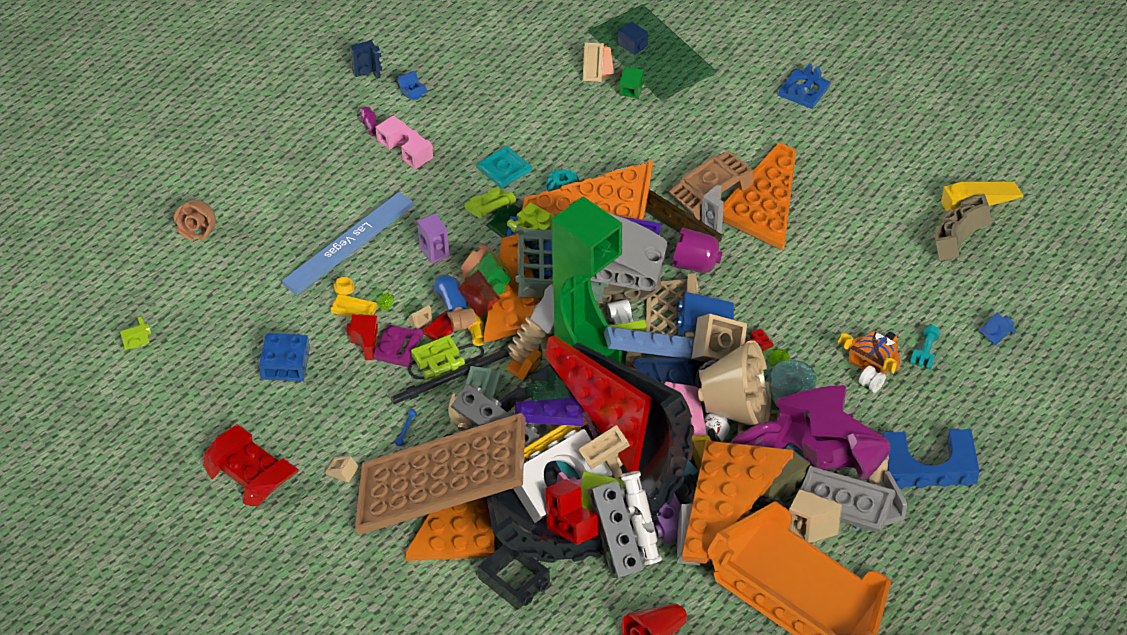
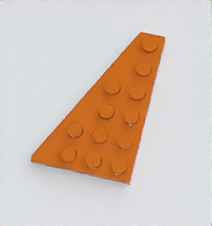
(616, 192)
(765, 204)
(726, 489)
(455, 533)

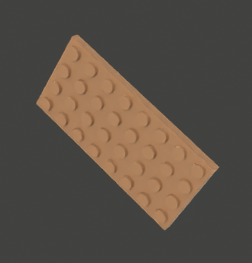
(441, 474)

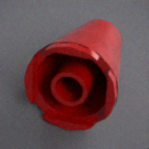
(654, 621)

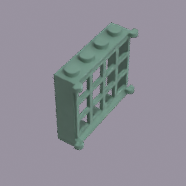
(536, 287)

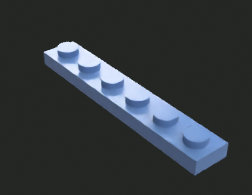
(649, 342)

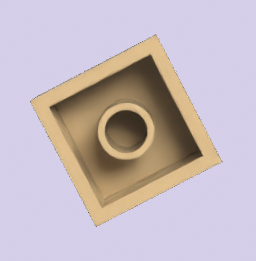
(717, 337)

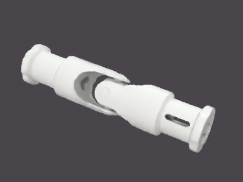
(642, 521)

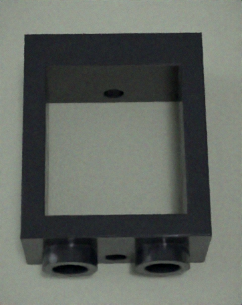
(500, 559)

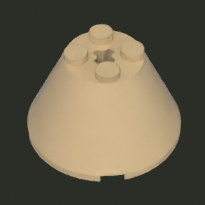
(737, 386)

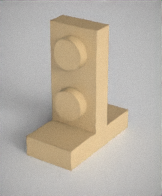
(606, 449)

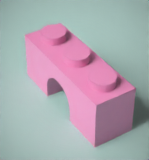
(414, 147)

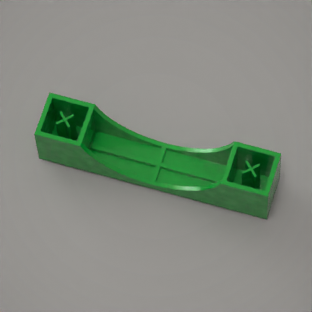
(582, 245)

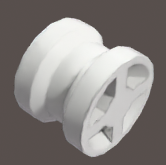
(872, 379)

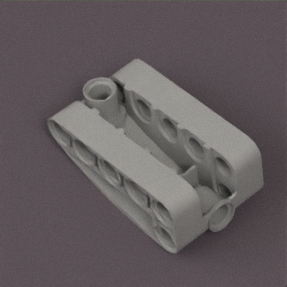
(640, 259)

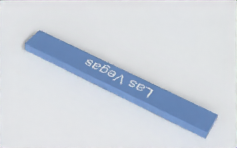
(347, 243)

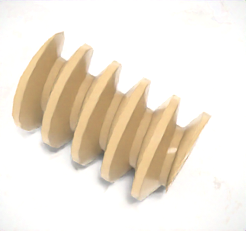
(528, 340)

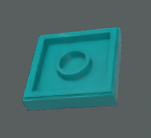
(504, 167)

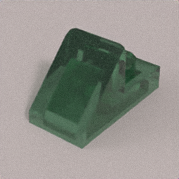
(552, 389)

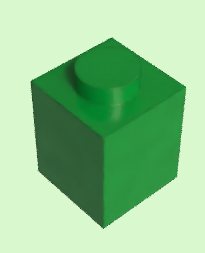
(631, 82)

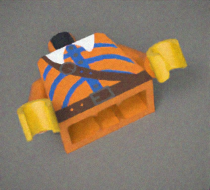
(873, 351)

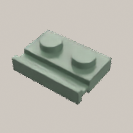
(485, 379)

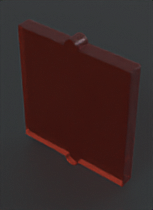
(478, 293)

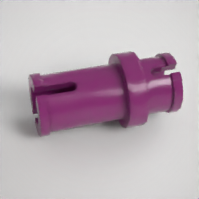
(369, 119)

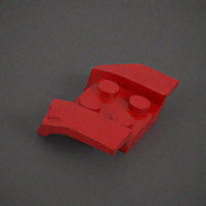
(247, 465)

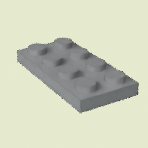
(861, 502)

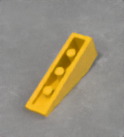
(994, 191)

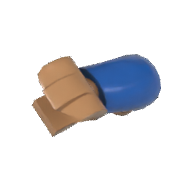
(461, 317)

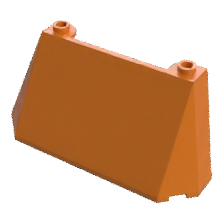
(794, 579)

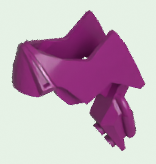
(828, 438)

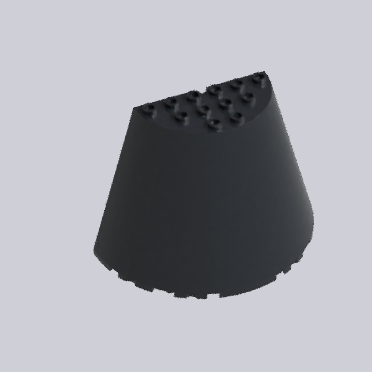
(661, 466)

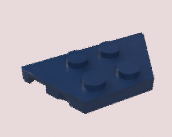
(669, 369)

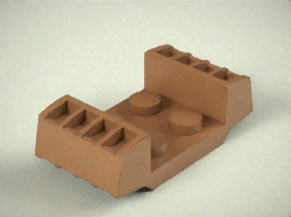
(720, 170)

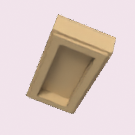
(593, 62)

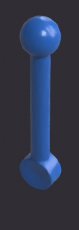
(399, 441)

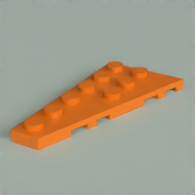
(510, 310)

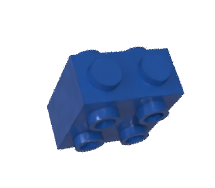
(284, 357)

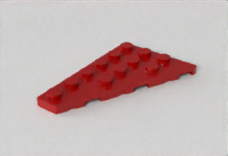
(603, 396)

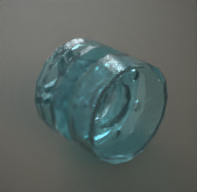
(790, 378)

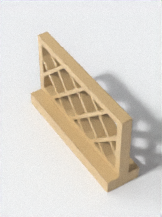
(690, 285)

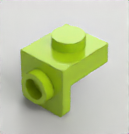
(136, 336)

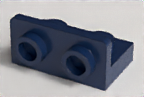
(365, 59)

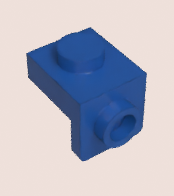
(411, 86)
(997, 328)

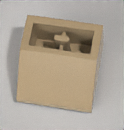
(814, 516)

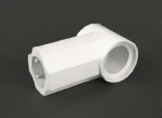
(619, 312)

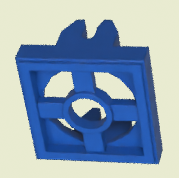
(797, 93)

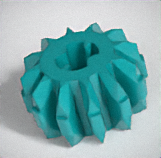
(560, 178)

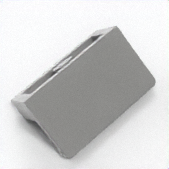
(713, 208)
(899, 506)

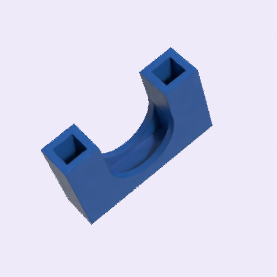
(958, 470)

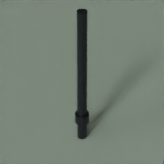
(414, 391)

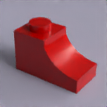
(364, 332)

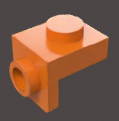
(530, 365)

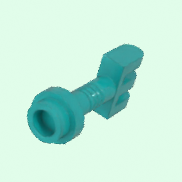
(931, 334)

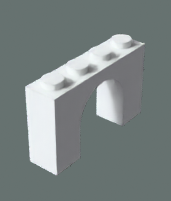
(533, 488)

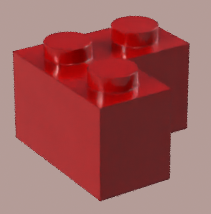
(566, 513)

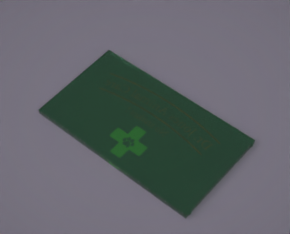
(667, 59)

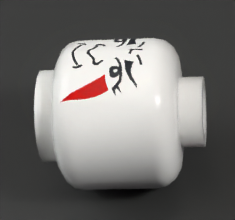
(718, 423)

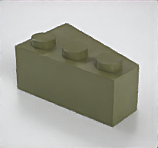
(792, 474)

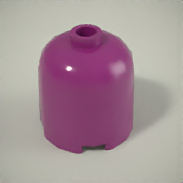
(696, 251)

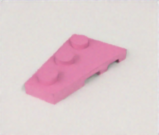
(691, 396)

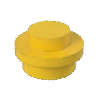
(344, 286)

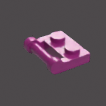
(392, 343)

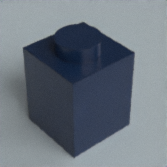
(633, 38)

